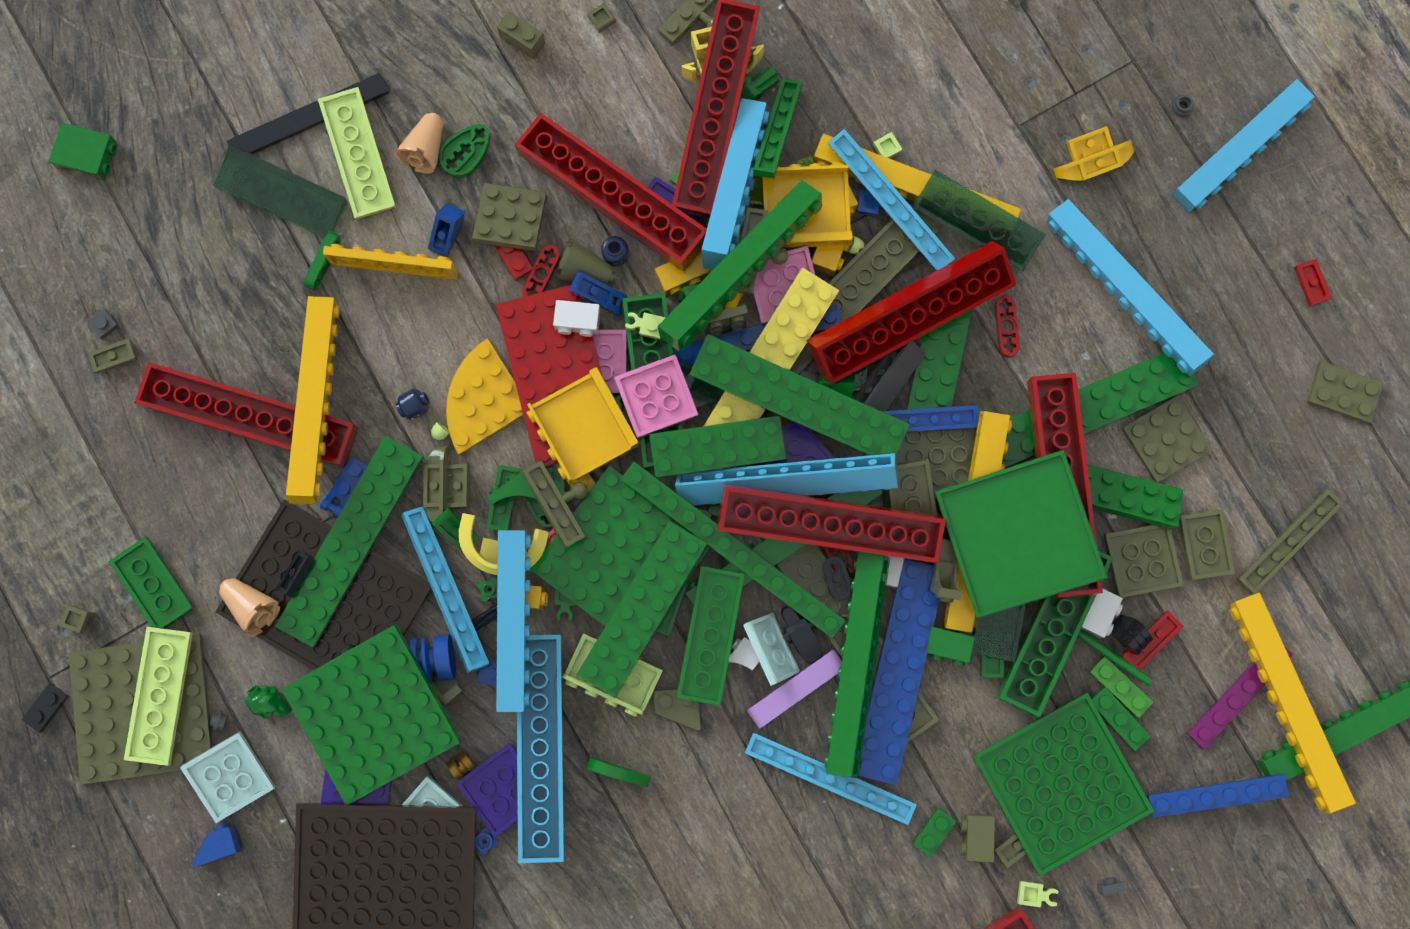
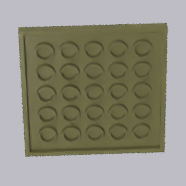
(103, 705)

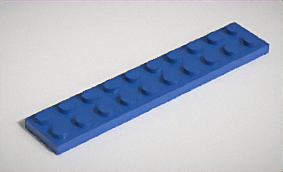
(899, 673)

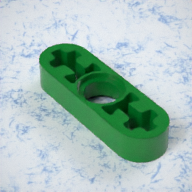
(320, 263)

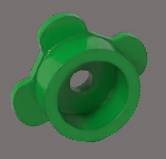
(483, 586)

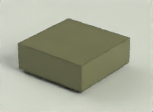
(601, 17)

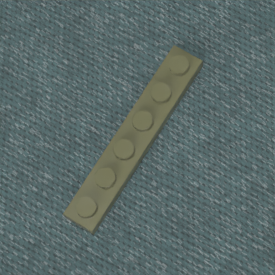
(1290, 541)

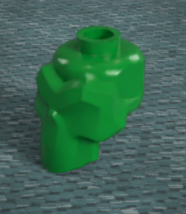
(266, 702)

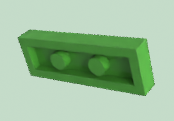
(1121, 687)

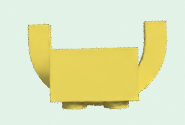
(699, 44)
(488, 557)

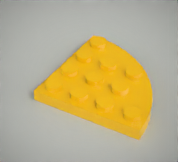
(481, 398)

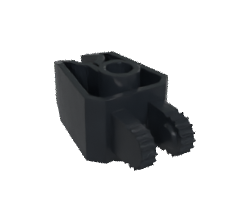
(800, 634)

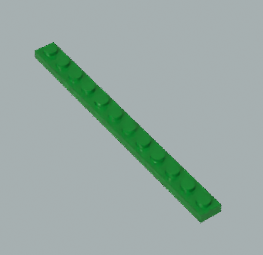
(733, 550)

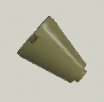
(580, 259)

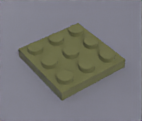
(509, 217)
(1166, 439)
(1143, 560)

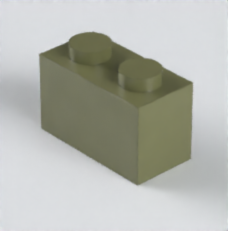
(521, 34)
(978, 837)

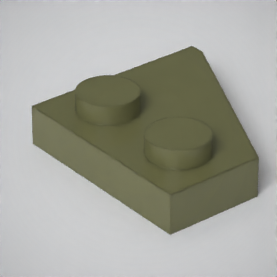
(677, 709)

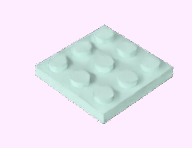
(227, 777)

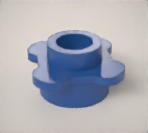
(491, 842)

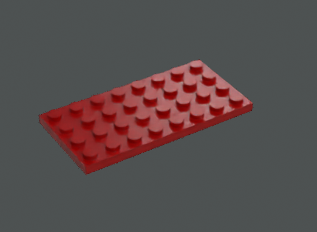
(541, 356)

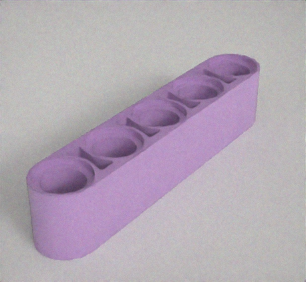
(795, 689)

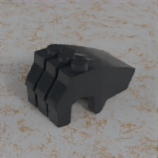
(1131, 634)

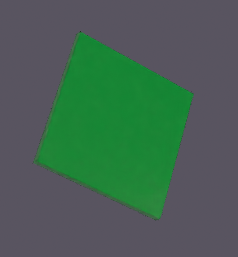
(1021, 534)

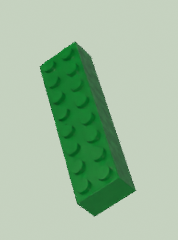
(647, 350)
(642, 609)
(1045, 650)

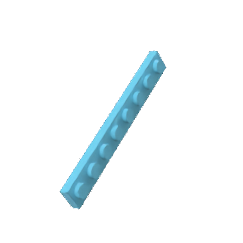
(891, 200)
(445, 589)
(815, 772)

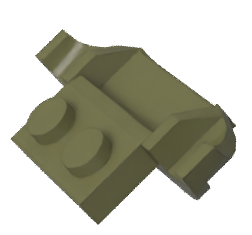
(444, 483)

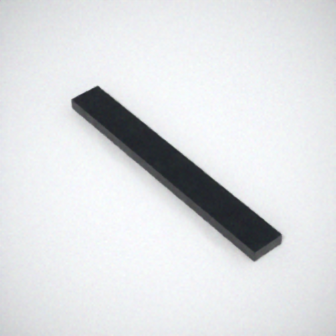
(301, 119)

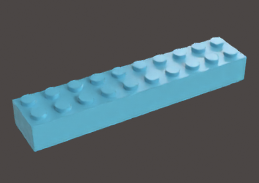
(541, 756)

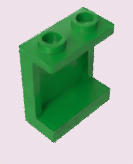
(83, 150)

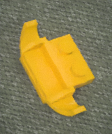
(1093, 155)

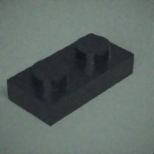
(295, 574)
(45, 708)

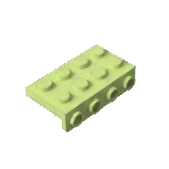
(635, 691)

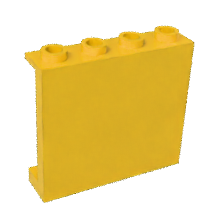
(832, 222)
(582, 426)

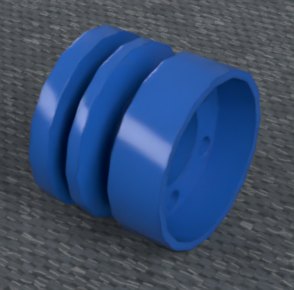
(435, 658)

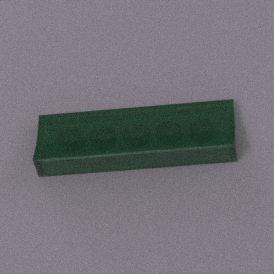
(280, 192)
(978, 218)

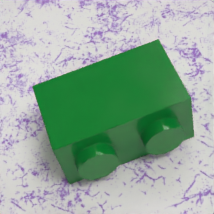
(950, 645)

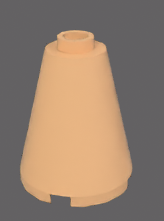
(422, 144)
(248, 606)

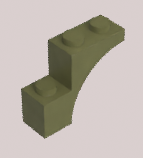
(945, 574)

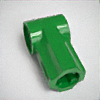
(755, 87)

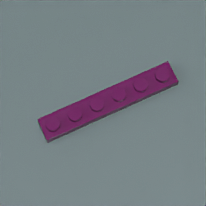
(1227, 706)

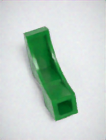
(516, 488)

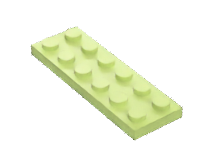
(356, 153)
(158, 696)

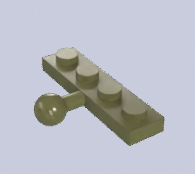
(685, 18)
(752, 219)
(555, 504)

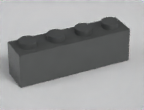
(890, 376)

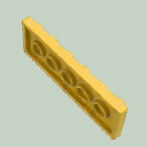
(396, 263)

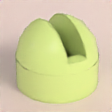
(855, 246)
(439, 431)

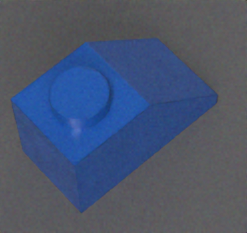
(446, 229)
(218, 844)

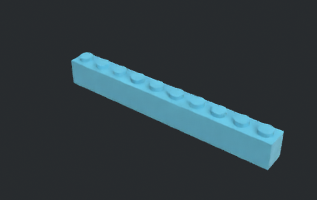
(1129, 288)
(799, 478)

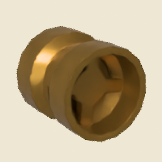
(461, 765)

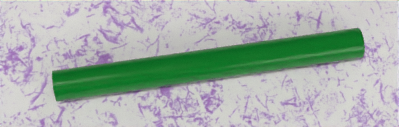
(1114, 658)

